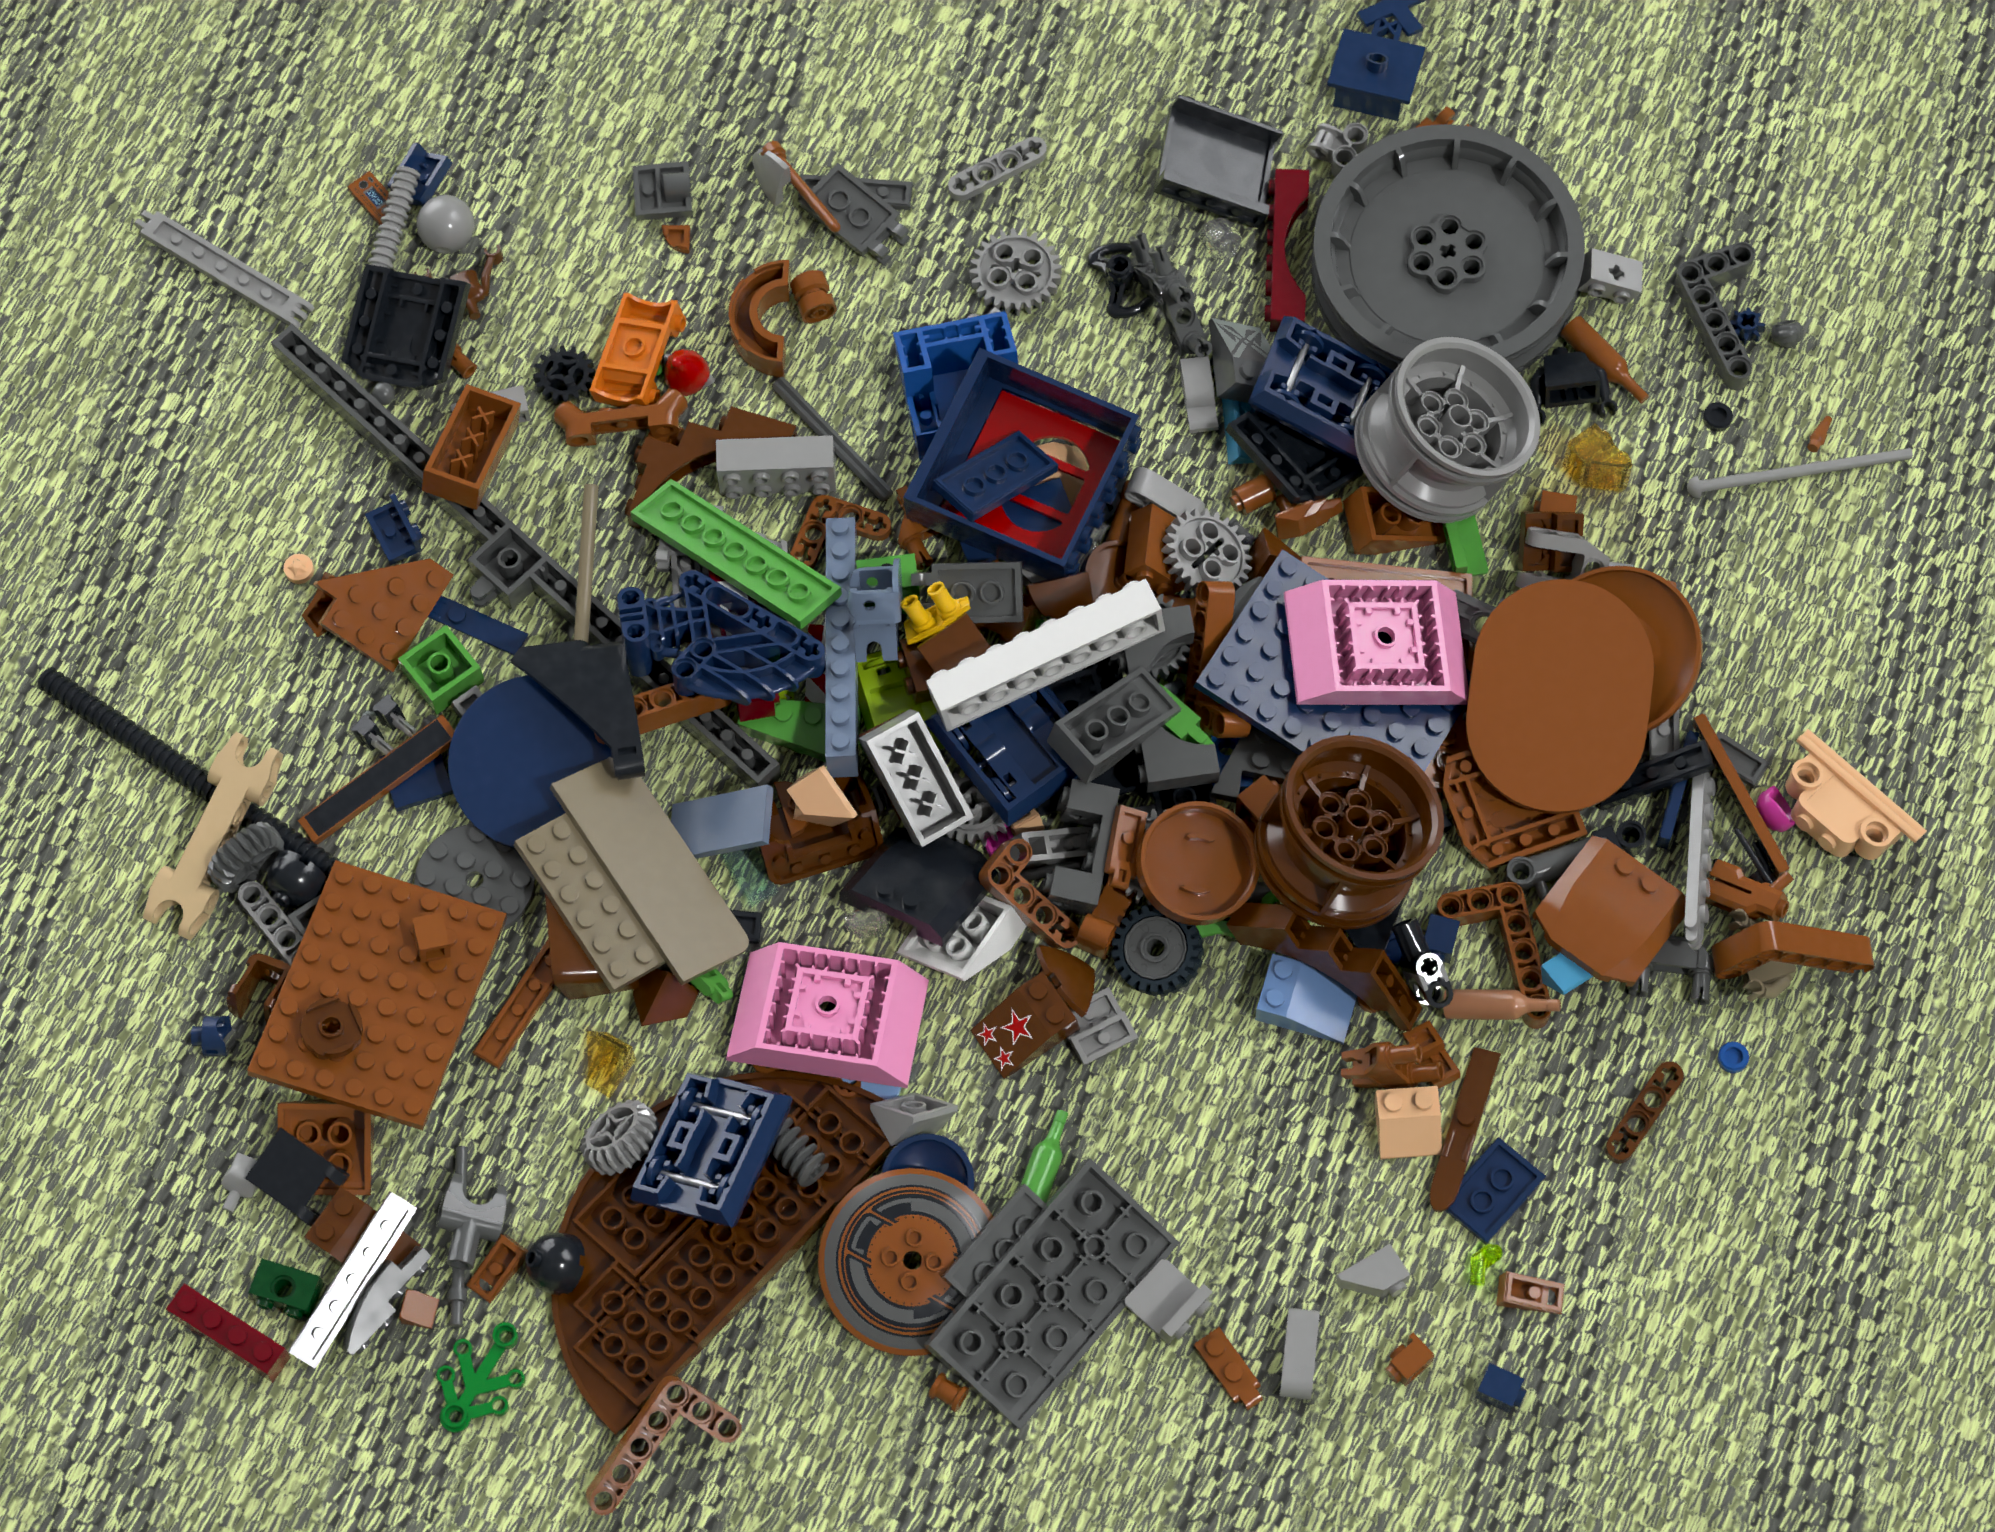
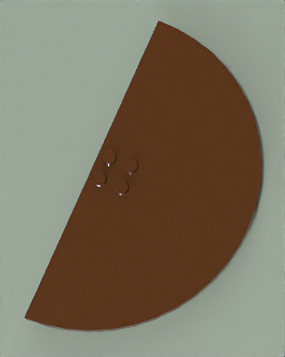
(670, 1282)

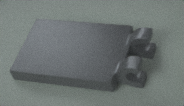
(862, 214)
(992, 588)

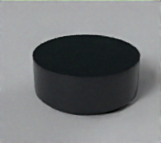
(1717, 417)

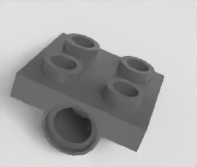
(662, 190)

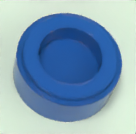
(1733, 1057)

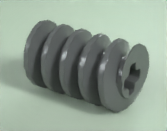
(797, 1156)

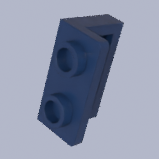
(432, 170)
(394, 530)

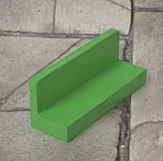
(1465, 547)

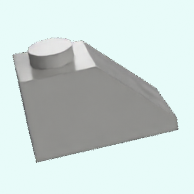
(1376, 1274)

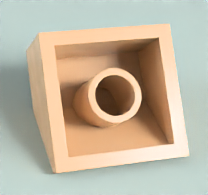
(1408, 1122)

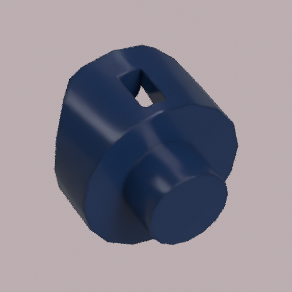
(211, 1035)

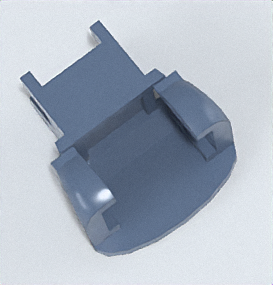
(882, 620)

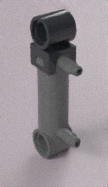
(1553, 863)

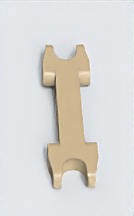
(234, 792)

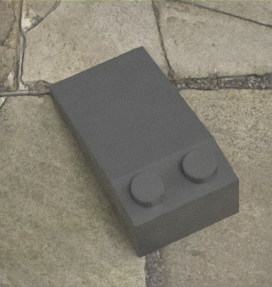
(1112, 724)

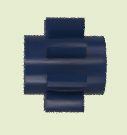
(1747, 318)

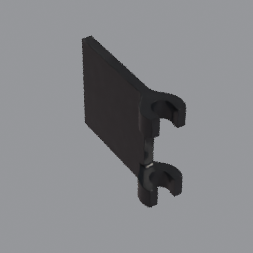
(293, 1174)

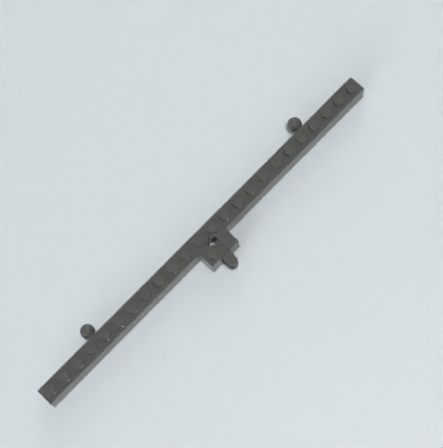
(508, 560)

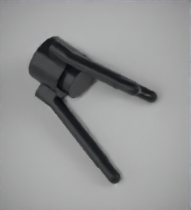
(1763, 872)

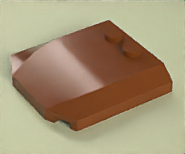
(1492, 825)
(1610, 913)

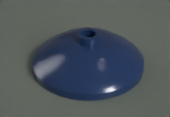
(934, 1154)

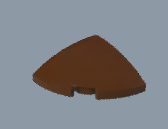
(1060, 595)
(1070, 975)

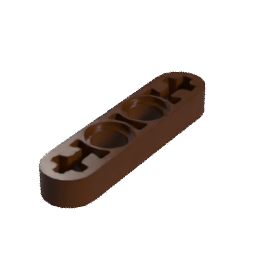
(1645, 1113)

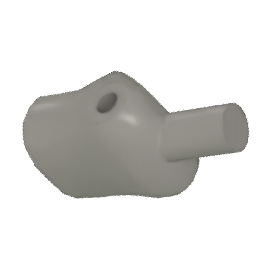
(235, 1181)

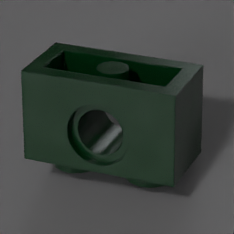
(273, 1276)

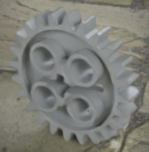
(1021, 250)
(1187, 542)

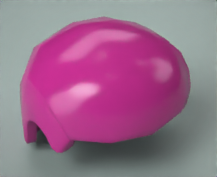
(1774, 810)

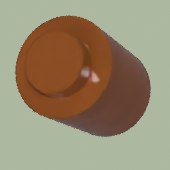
(1252, 494)

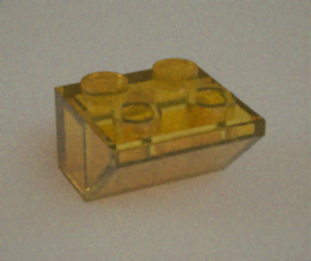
(1596, 461)

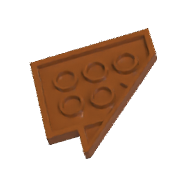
(383, 607)

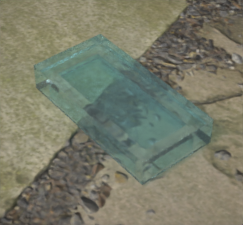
(750, 875)

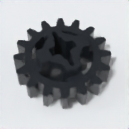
(553, 383)

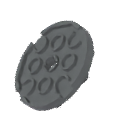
(468, 852)

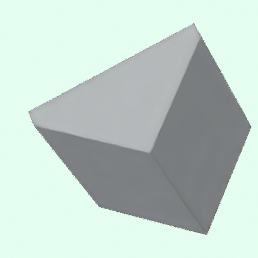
(911, 1116)

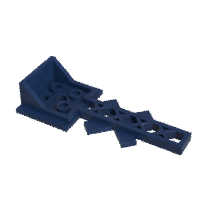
(1378, 72)

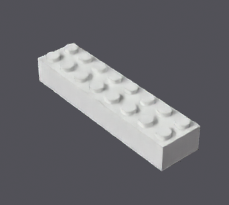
(1046, 654)

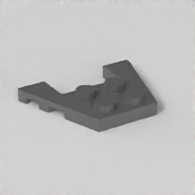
(1253, 758)

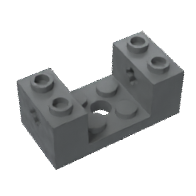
(1091, 807)

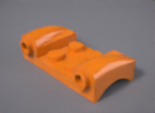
(635, 351)

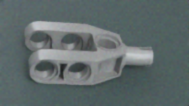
(1565, 542)

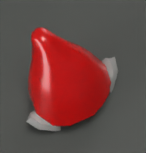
(686, 371)

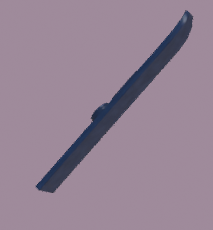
(478, 625)

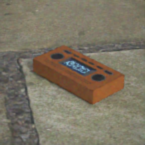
(370, 195)

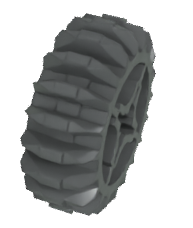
(245, 856)

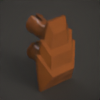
(1303, 518)

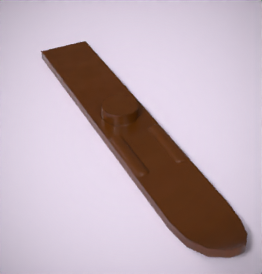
(1463, 1128)

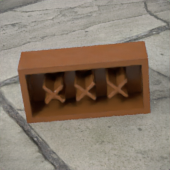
(471, 447)

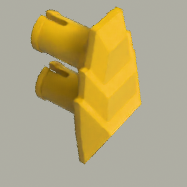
(927, 622)

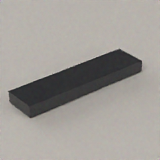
(1663, 772)

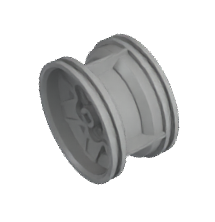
(1433, 422)

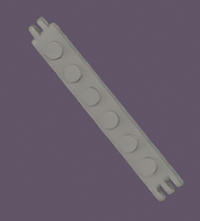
(223, 268)
(1699, 859)

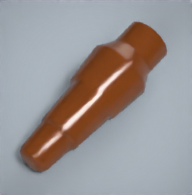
(1819, 435)

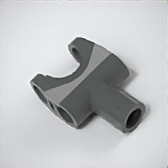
(469, 1221)

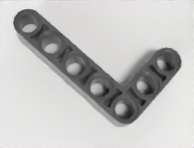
(1712, 312)

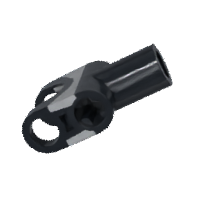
(1420, 966)

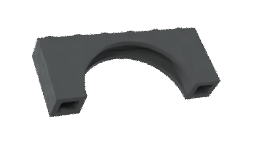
(1164, 758)

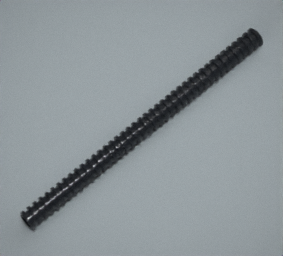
(168, 759)

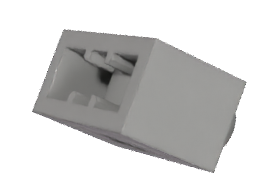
(1611, 276)

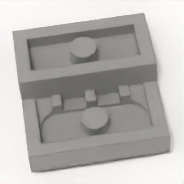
(1101, 1029)

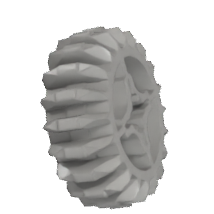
(619, 1137)

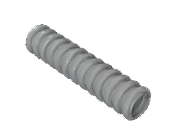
(394, 217)

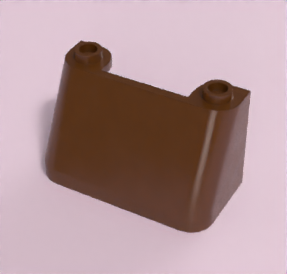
(822, 846)
(570, 965)

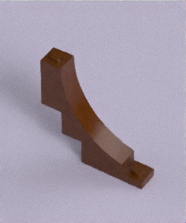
(1361, 970)

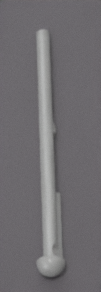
(1697, 486)

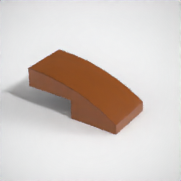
(1433, 1051)

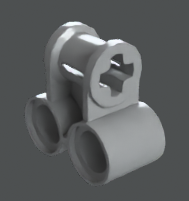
(1336, 144)

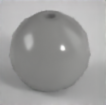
(445, 224)

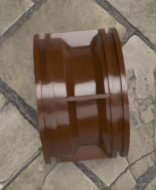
(1336, 821)

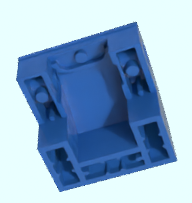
(936, 361)

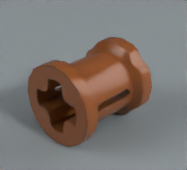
(948, 1392)

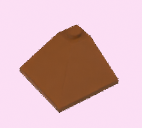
(338, 1135)

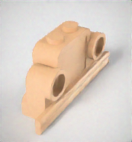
(1843, 806)

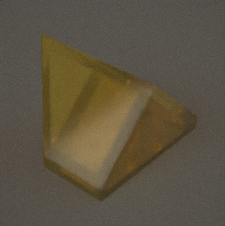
(607, 1061)

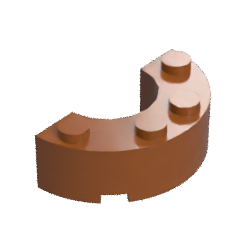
(748, 303)

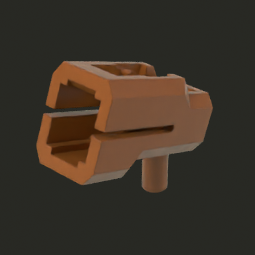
(1757, 899)

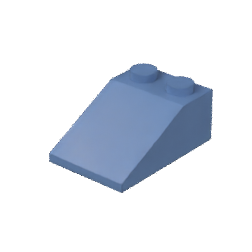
(1305, 1000)

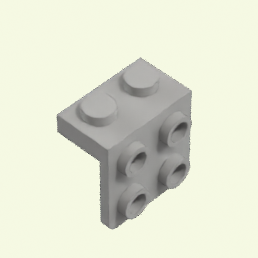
(1168, 1301)

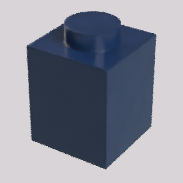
(1441, 936)
(1501, 1388)

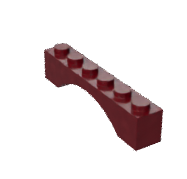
(1290, 201)

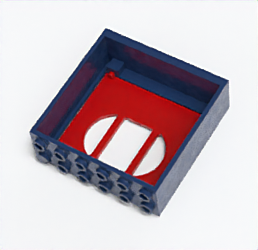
(978, 418)

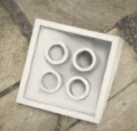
(977, 943)

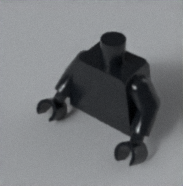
(1569, 381)

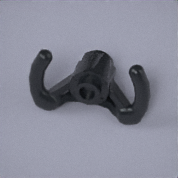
(1119, 277)

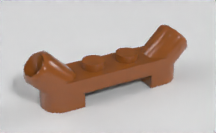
(659, 418)

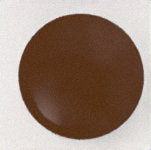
(1106, 568)

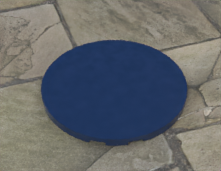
(511, 752)

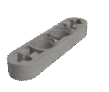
(995, 166)

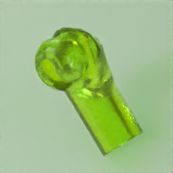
(1483, 1260)

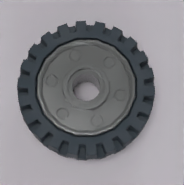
(1160, 973)

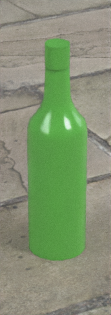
(1046, 1159)

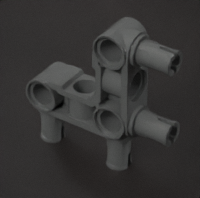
(1172, 293)

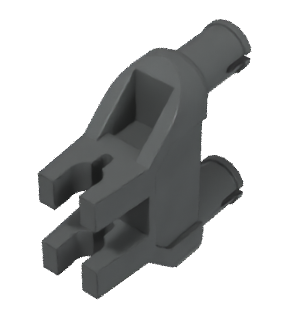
(1680, 959)

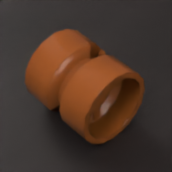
(812, 294)

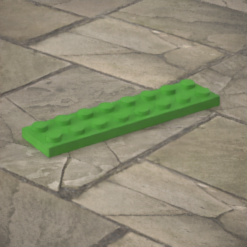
(736, 553)

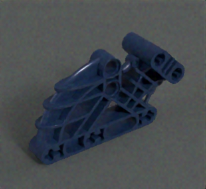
(769, 647)

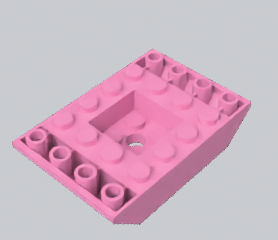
(1345, 662)
(863, 1039)

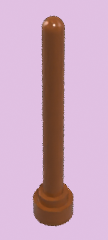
(804, 190)

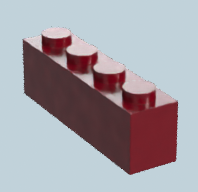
(228, 1333)

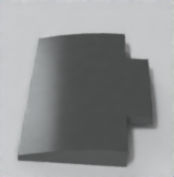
(1044, 1288)

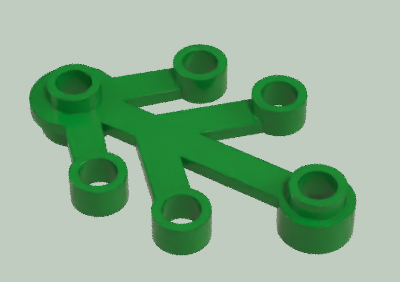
(478, 1382)

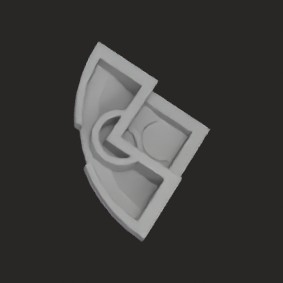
(771, 175)

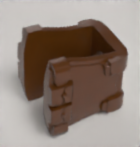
(259, 967)

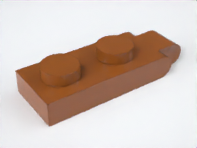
(1123, 844)
(1229, 1368)

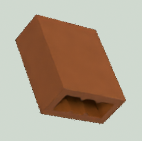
(1144, 552)

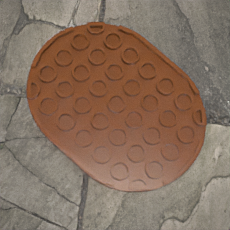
(1559, 696)

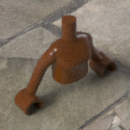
(477, 292)

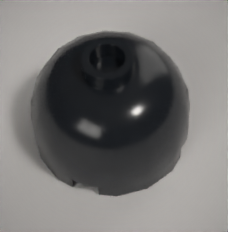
(293, 881)
(555, 1262)

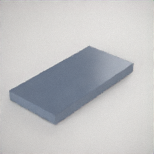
(725, 821)

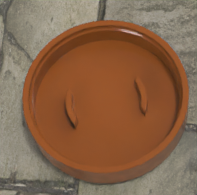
(1197, 863)

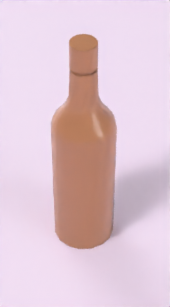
(1495, 1004)

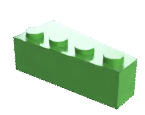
(794, 726)

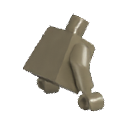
(1768, 979)

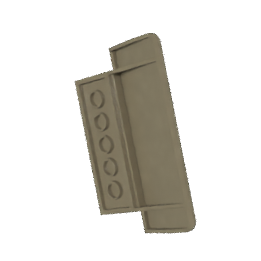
(629, 882)

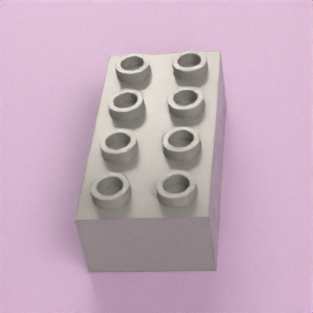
(776, 466)
(916, 777)

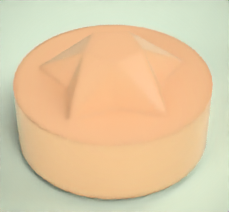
(298, 568)

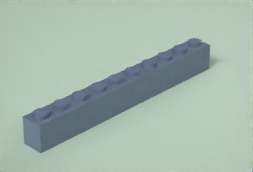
(841, 663)

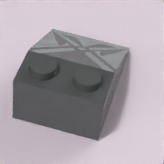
(1237, 358)

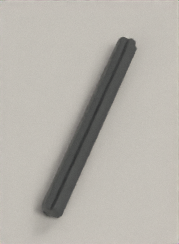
(841, 447)

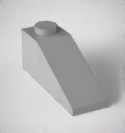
(1054, 845)

